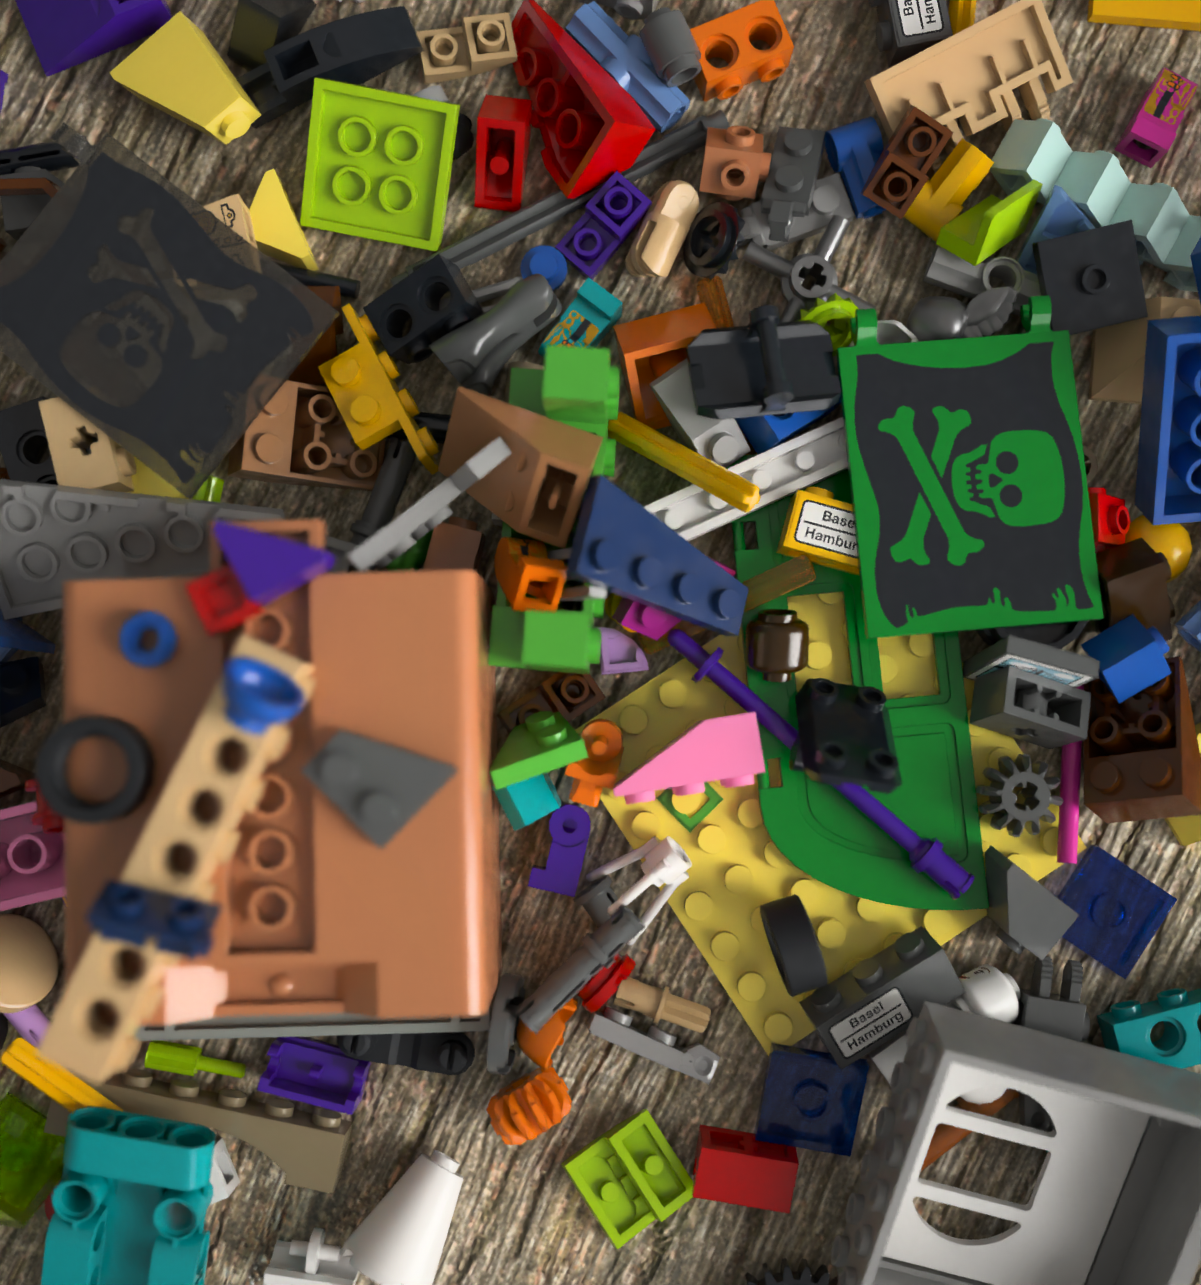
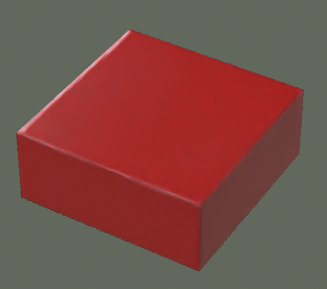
(222, 601)

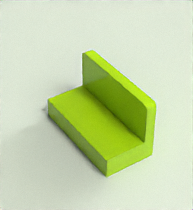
(989, 224)

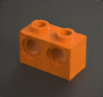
(731, 40)

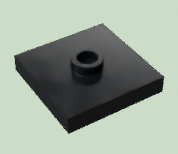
(1091, 278)

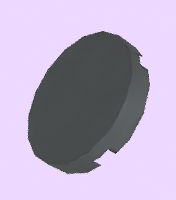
(504, 1024)

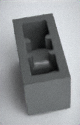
(1030, 707)

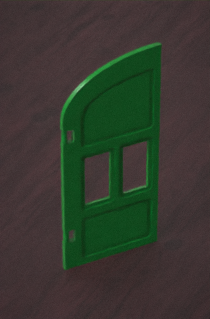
(931, 738)

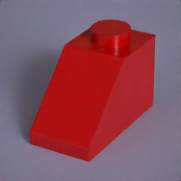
(502, 152)

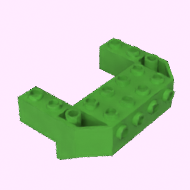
(583, 393)

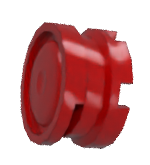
(605, 983)

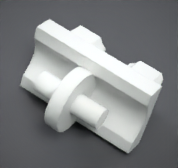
(309, 1263)

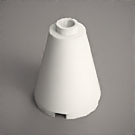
(409, 1226)

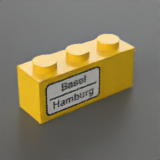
(820, 530)

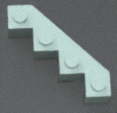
(1103, 193)

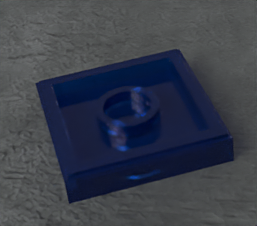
(1115, 910)
(810, 1100)

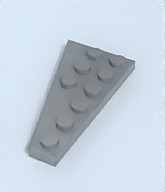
(98, 534)

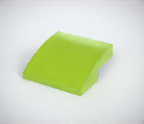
(629, 1178)

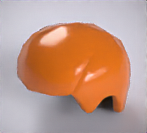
(541, 1045)

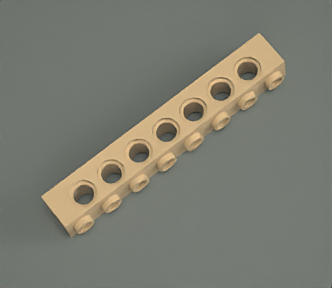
(76, 1033)

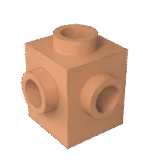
(733, 163)

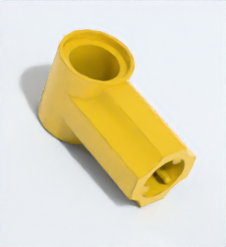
(948, 189)

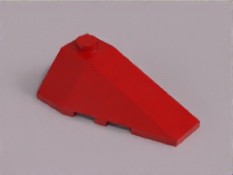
(581, 111)

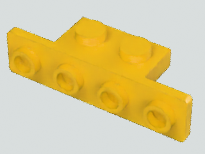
(369, 397)

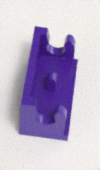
(314, 1074)

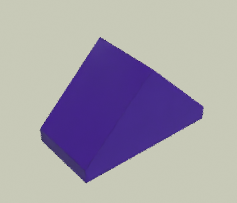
(268, 563)

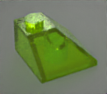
(28, 1161)

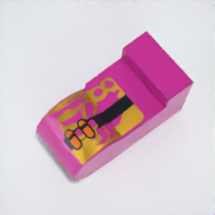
(1157, 118)

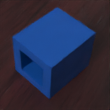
(1128, 657)

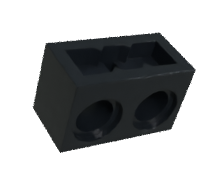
(419, 299)

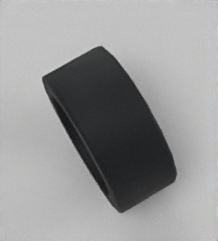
(52, 769)
(794, 945)

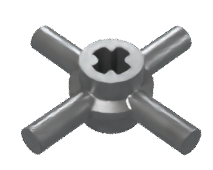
(795, 271)

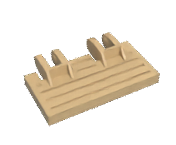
(975, 74)

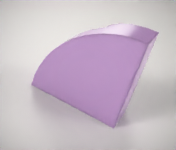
(620, 653)

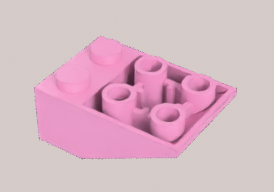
(705, 752)

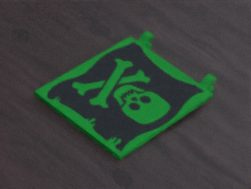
(968, 480)

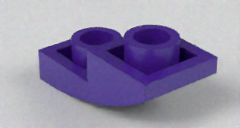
(604, 225)

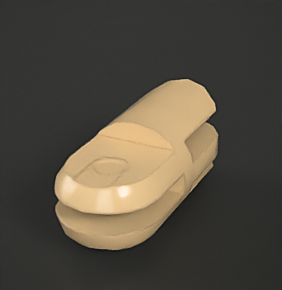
(663, 230)

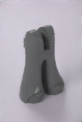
(485, 344)

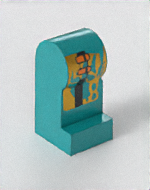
(586, 319)

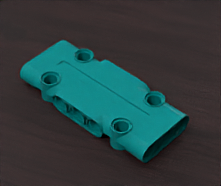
(123, 1202)

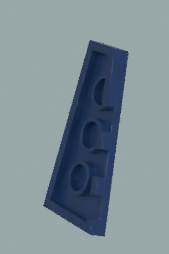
(646, 561)

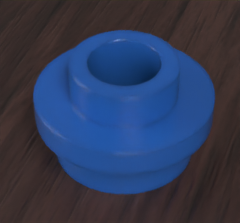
(133, 631)

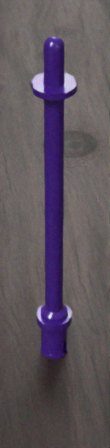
(924, 853)

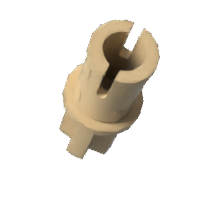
(661, 1005)

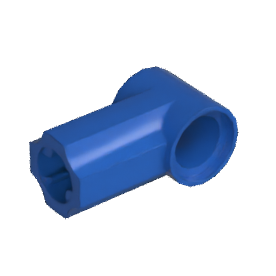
(853, 153)

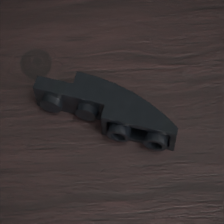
(340, 51)

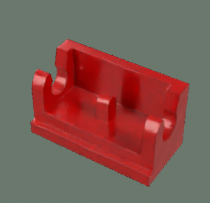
(743, 1170)

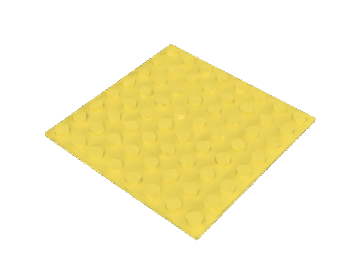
(739, 864)

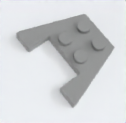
(427, 512)

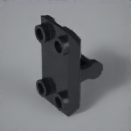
(762, 368)
(845, 736)

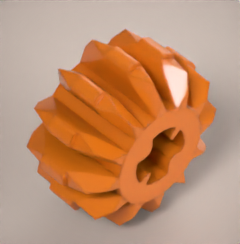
(529, 1106)

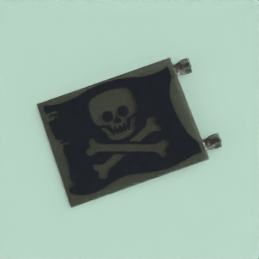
(151, 313)

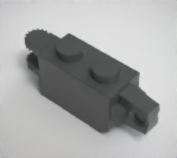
(1052, 1014)

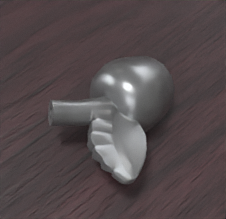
(951, 319)

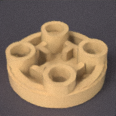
(26, 963)

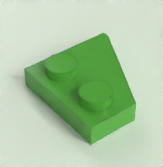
(535, 748)

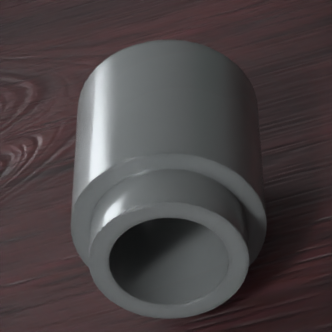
(671, 46)

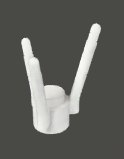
(664, 863)

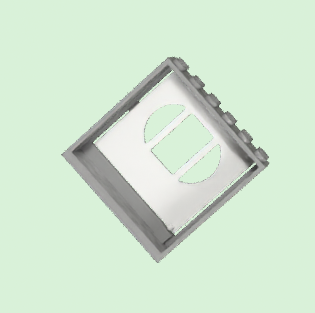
(1113, 1191)

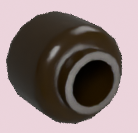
(777, 644)

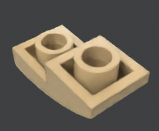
(468, 50)

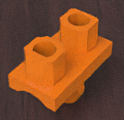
(604, 751)

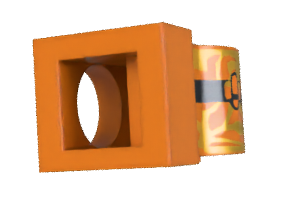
(524, 568)

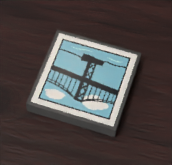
(1035, 658)

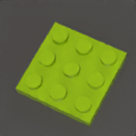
(378, 164)

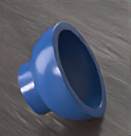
(259, 695)

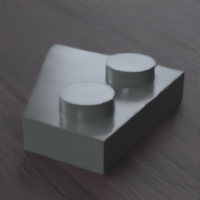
(376, 782)

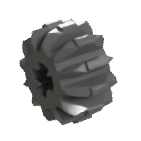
(1035, 790)

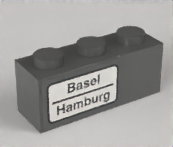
(910, 27)
(881, 996)

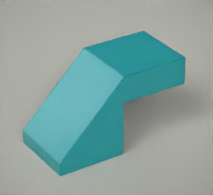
(528, 800)

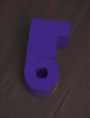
(570, 836)

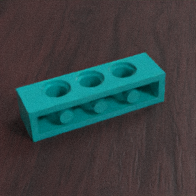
(1130, 1023)

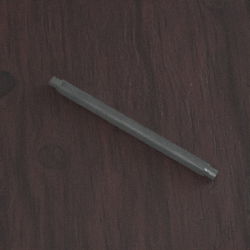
(556, 205)

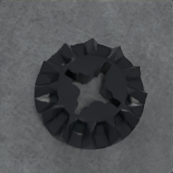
(699, 251)

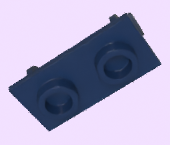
(133, 912)

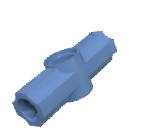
(628, 64)

